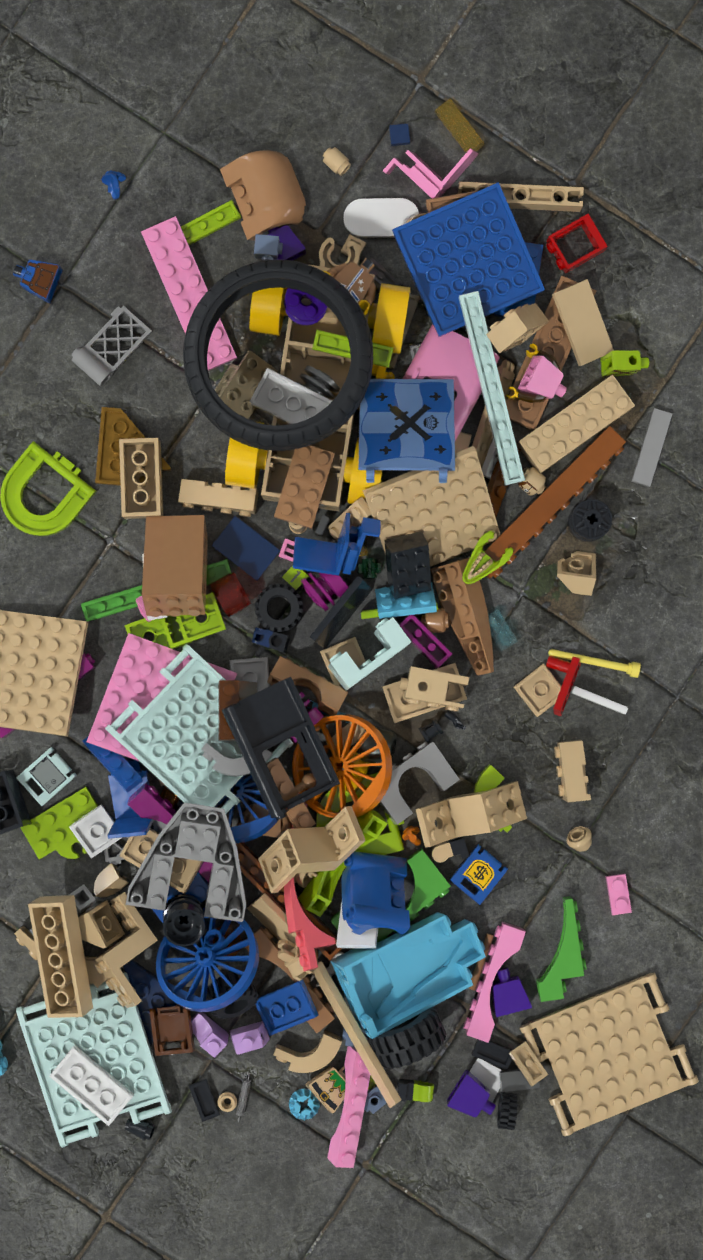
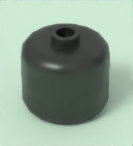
(375, 757)

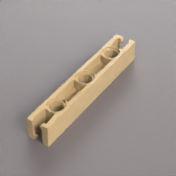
(536, 196)

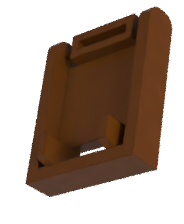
(172, 1025)

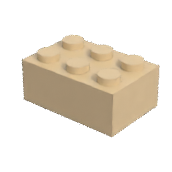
(516, 327)

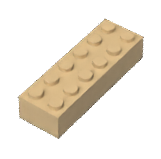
(575, 424)
(60, 956)

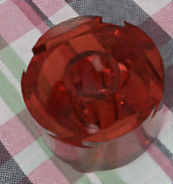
(230, 594)

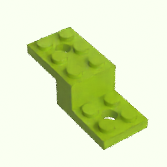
(180, 630)

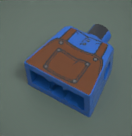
(39, 278)

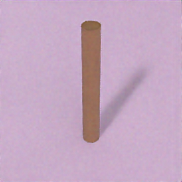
(479, 965)

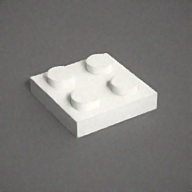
(93, 830)

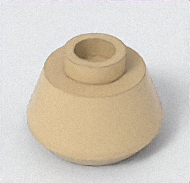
(579, 838)

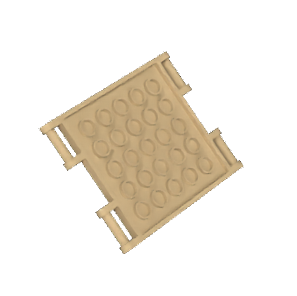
(609, 1053)

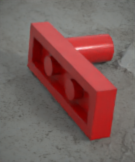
(571, 670)

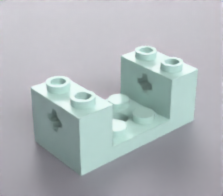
(392, 639)

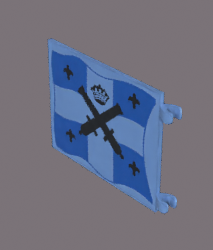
(407, 426)

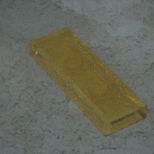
(459, 126)

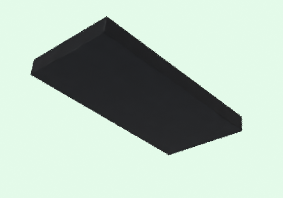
(341, 612)

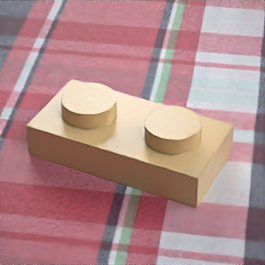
(528, 1063)

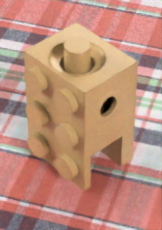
(431, 687)

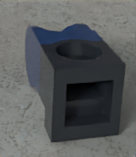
(271, 639)

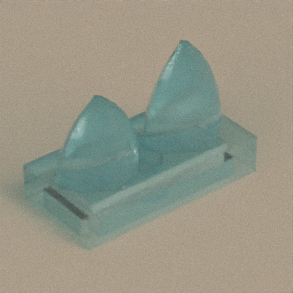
(500, 631)

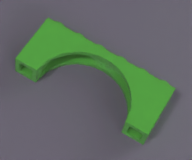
(427, 886)

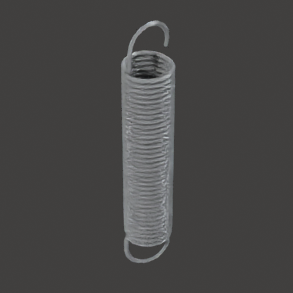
(243, 1097)

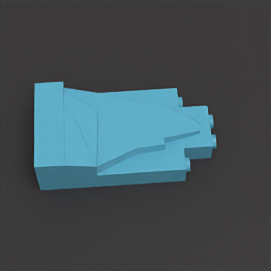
(408, 972)

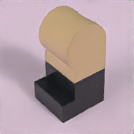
(454, 847)

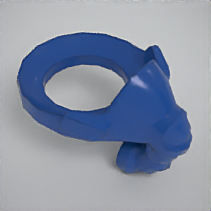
(111, 179)

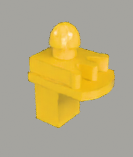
(380, 373)

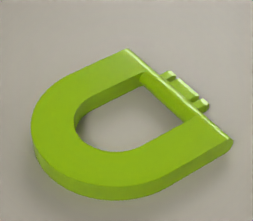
(21, 474)
(385, 843)

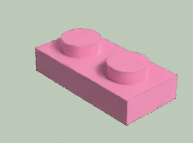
(618, 894)

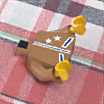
(357, 281)

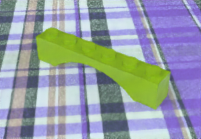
(320, 889)

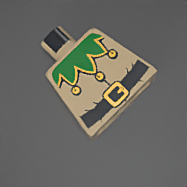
(329, 1087)

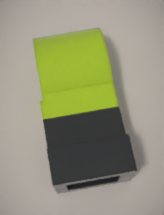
(415, 1090)

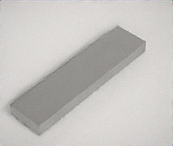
(651, 447)

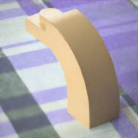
(313, 1059)

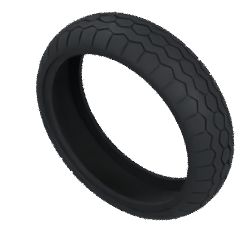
(277, 275)

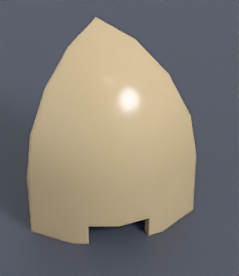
(109, 882)

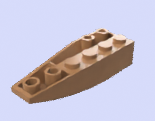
(467, 613)

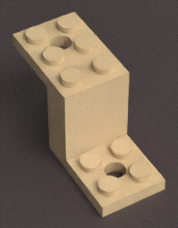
(471, 814)
(311, 849)
(124, 951)

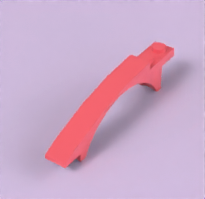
(308, 935)

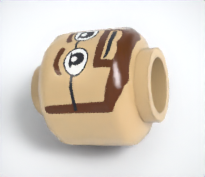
(533, 482)

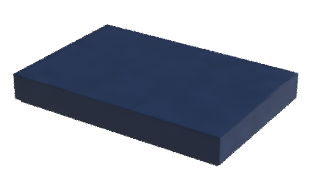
(246, 548)

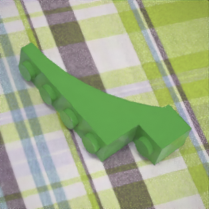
(567, 958)

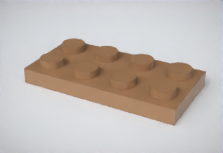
(304, 486)

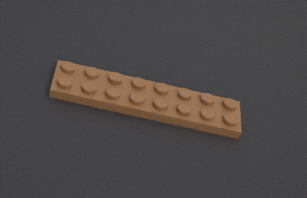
(554, 341)

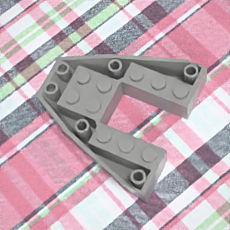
(198, 835)

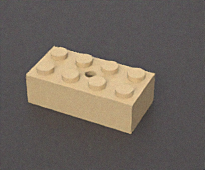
(138, 459)

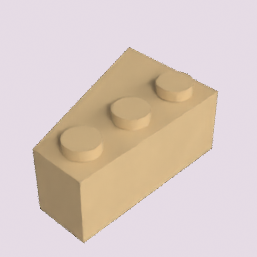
(572, 771)

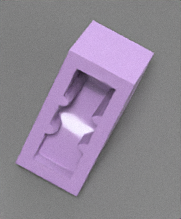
(209, 1034)

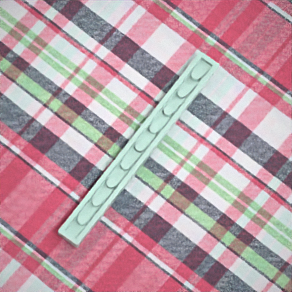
(491, 388)

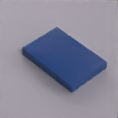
(286, 1007)

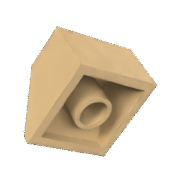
(100, 925)

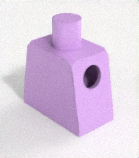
(249, 1037)

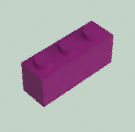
(425, 641)

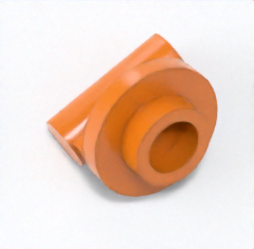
(410, 834)

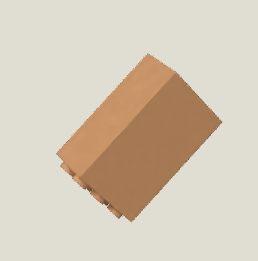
(175, 565)

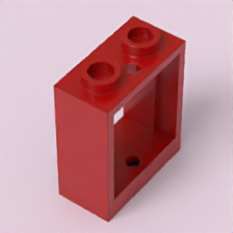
(592, 234)

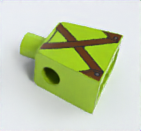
(622, 363)

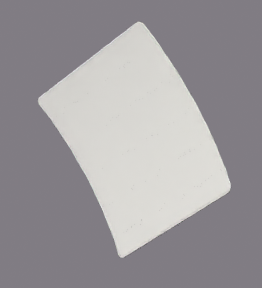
(488, 1076)

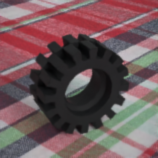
(507, 1111)

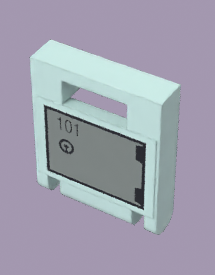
(49, 774)

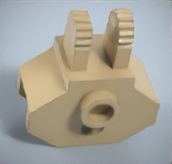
(290, 954)

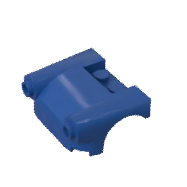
(374, 892)

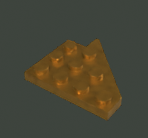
(115, 426)

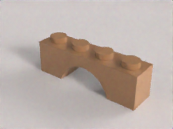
(328, 695)

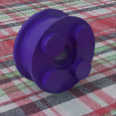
(302, 313)

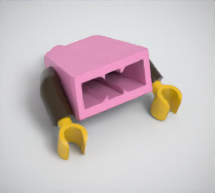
(540, 379)

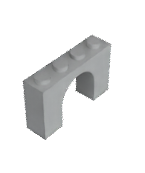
(428, 759)

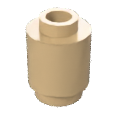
(336, 161)

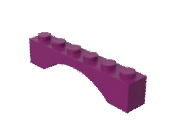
(150, 805)

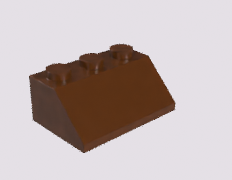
(229, 693)

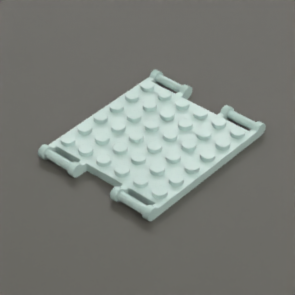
(176, 727)
(113, 1040)

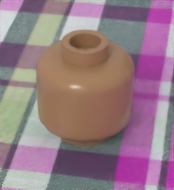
(436, 621)

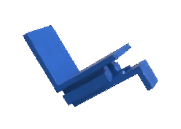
(333, 557)
(127, 821)

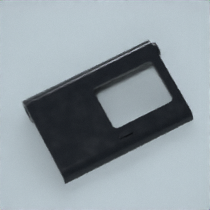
(267, 721)

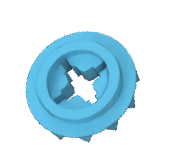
(295, 1106)

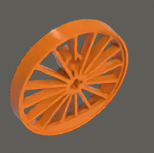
(380, 783)

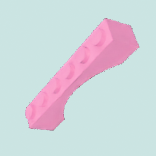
(507, 943)
(345, 1140)

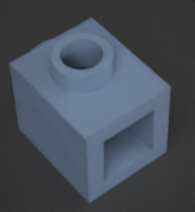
(267, 247)

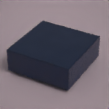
(399, 134)

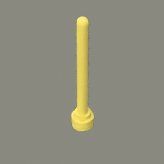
(631, 668)

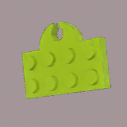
(51, 828)

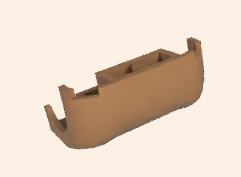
(265, 191)

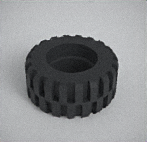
(410, 1040)

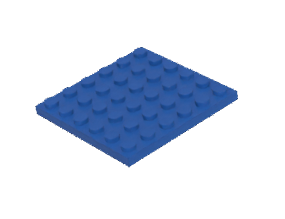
(465, 251)

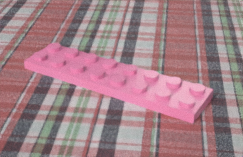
(184, 283)

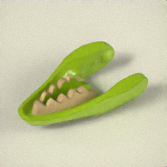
(480, 563)

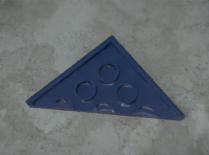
(149, 991)

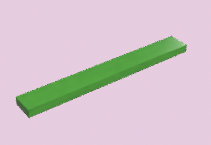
(126, 599)

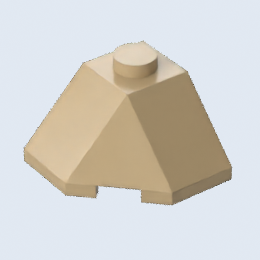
(578, 572)

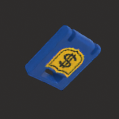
(481, 872)

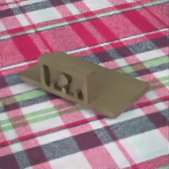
(241, 382)

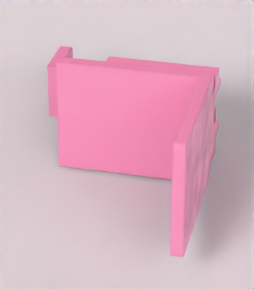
(427, 178)

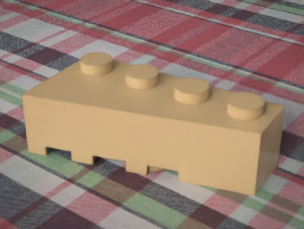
(218, 497)

